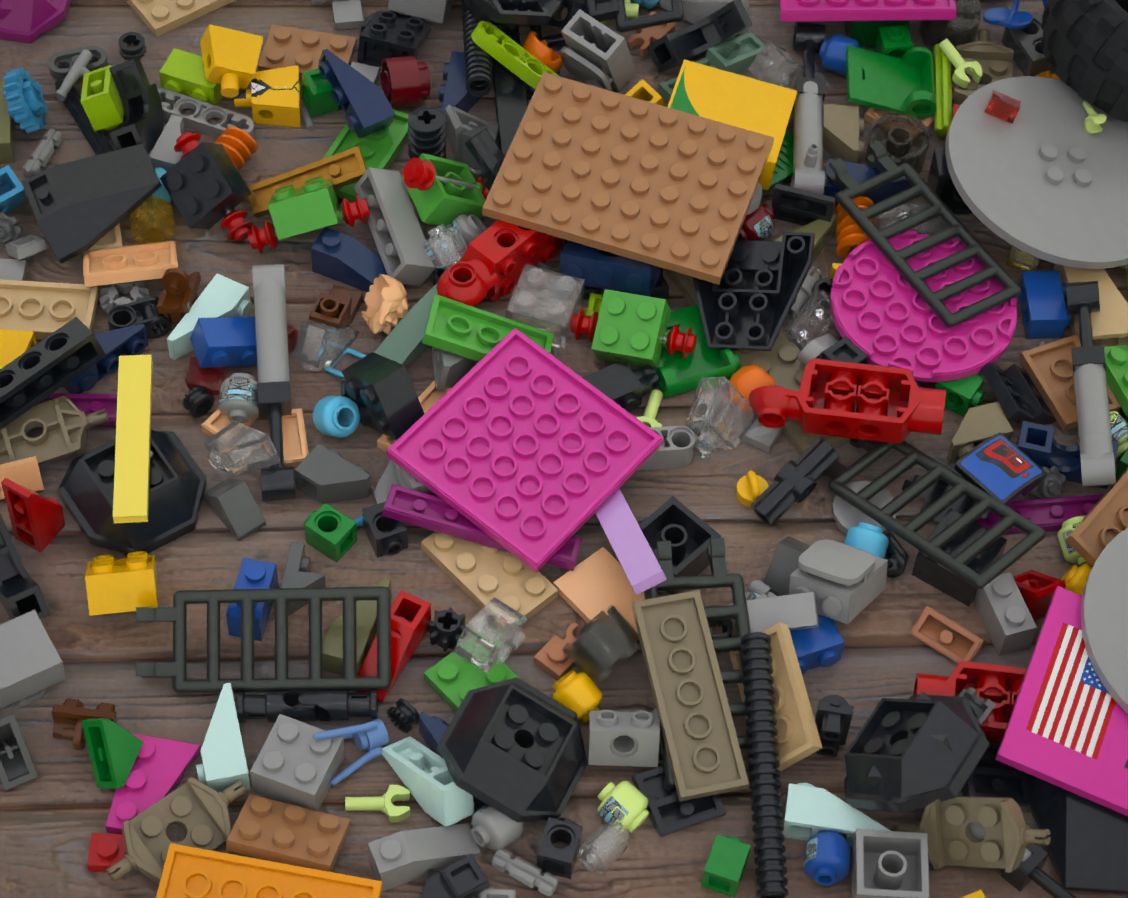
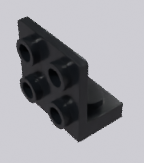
(391, 37)

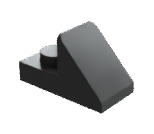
(298, 575)

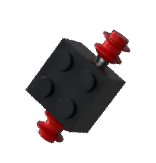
(207, 187)

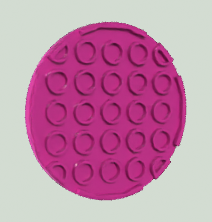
(899, 329)

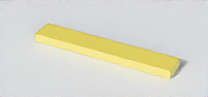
(133, 439)

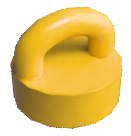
(750, 488)

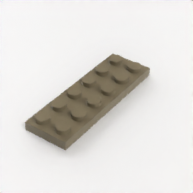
(689, 695)

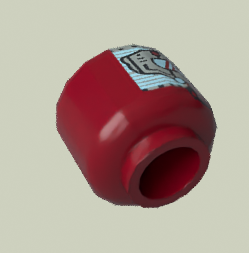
(757, 225)

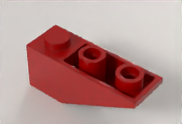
(408, 628)

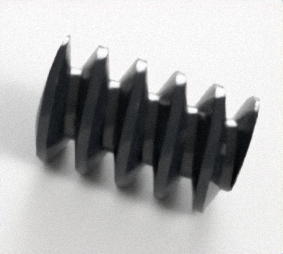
(427, 132)

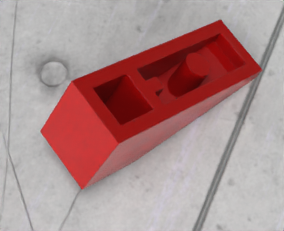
(32, 516)

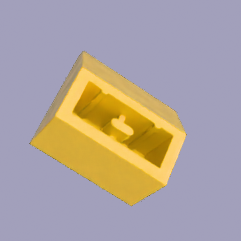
(121, 583)

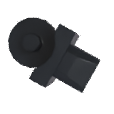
(833, 723)

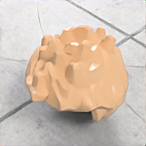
(385, 304)

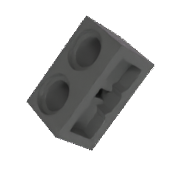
(1028, 47)

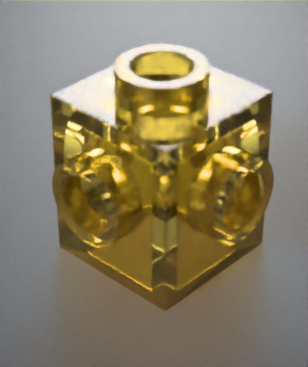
(152, 221)

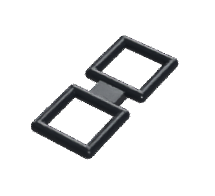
(615, 9)

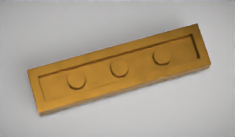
(340, 168)

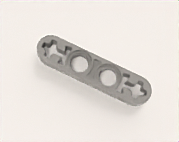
(203, 113)

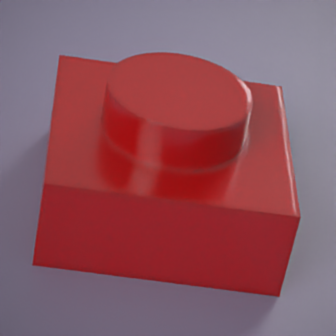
(105, 851)

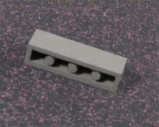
(395, 226)

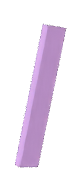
(629, 544)

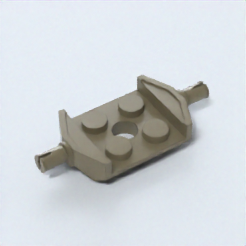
(993, 58)
(62, 435)
(192, 806)
(954, 844)

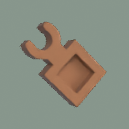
(647, 36)
(552, 658)

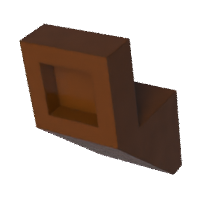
(337, 307)

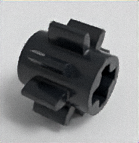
(446, 628)

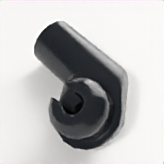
(896, 557)

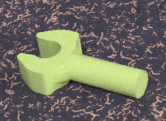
(962, 67)
(651, 409)
(383, 803)

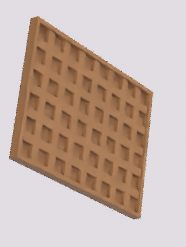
(629, 177)

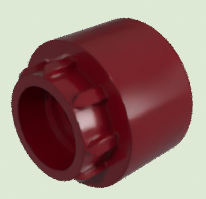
(404, 81)

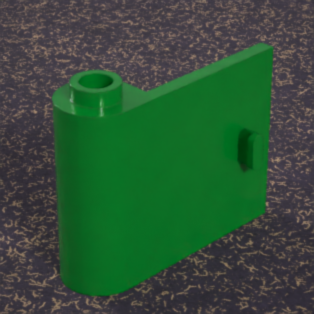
(891, 82)
(683, 375)

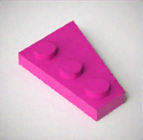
(152, 777)

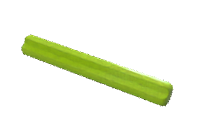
(943, 92)

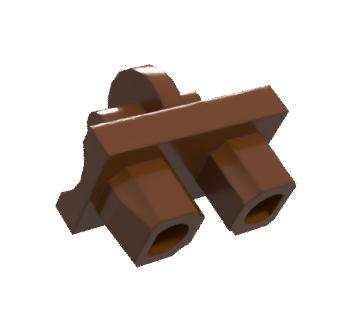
(178, 293)
(69, 719)

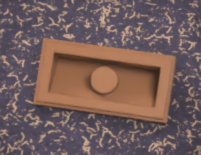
(947, 636)

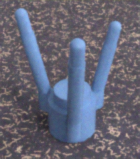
(367, 737)

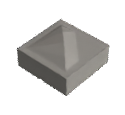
(25, 247)
(762, 436)

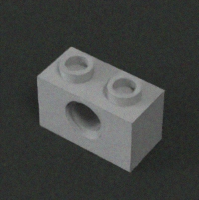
(637, 749)

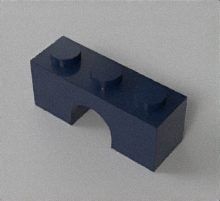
(607, 271)
(1044, 450)

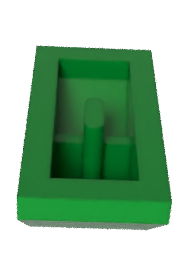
(110, 751)

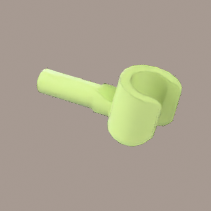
(631, 9)
(1093, 121)

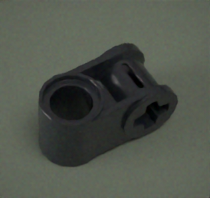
(140, 313)

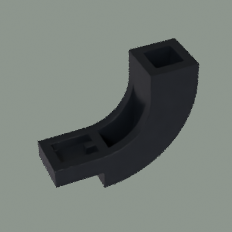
(699, 37)
(141, 107)
(17, 589)

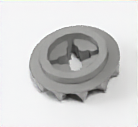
(110, 298)

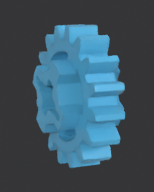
(25, 100)

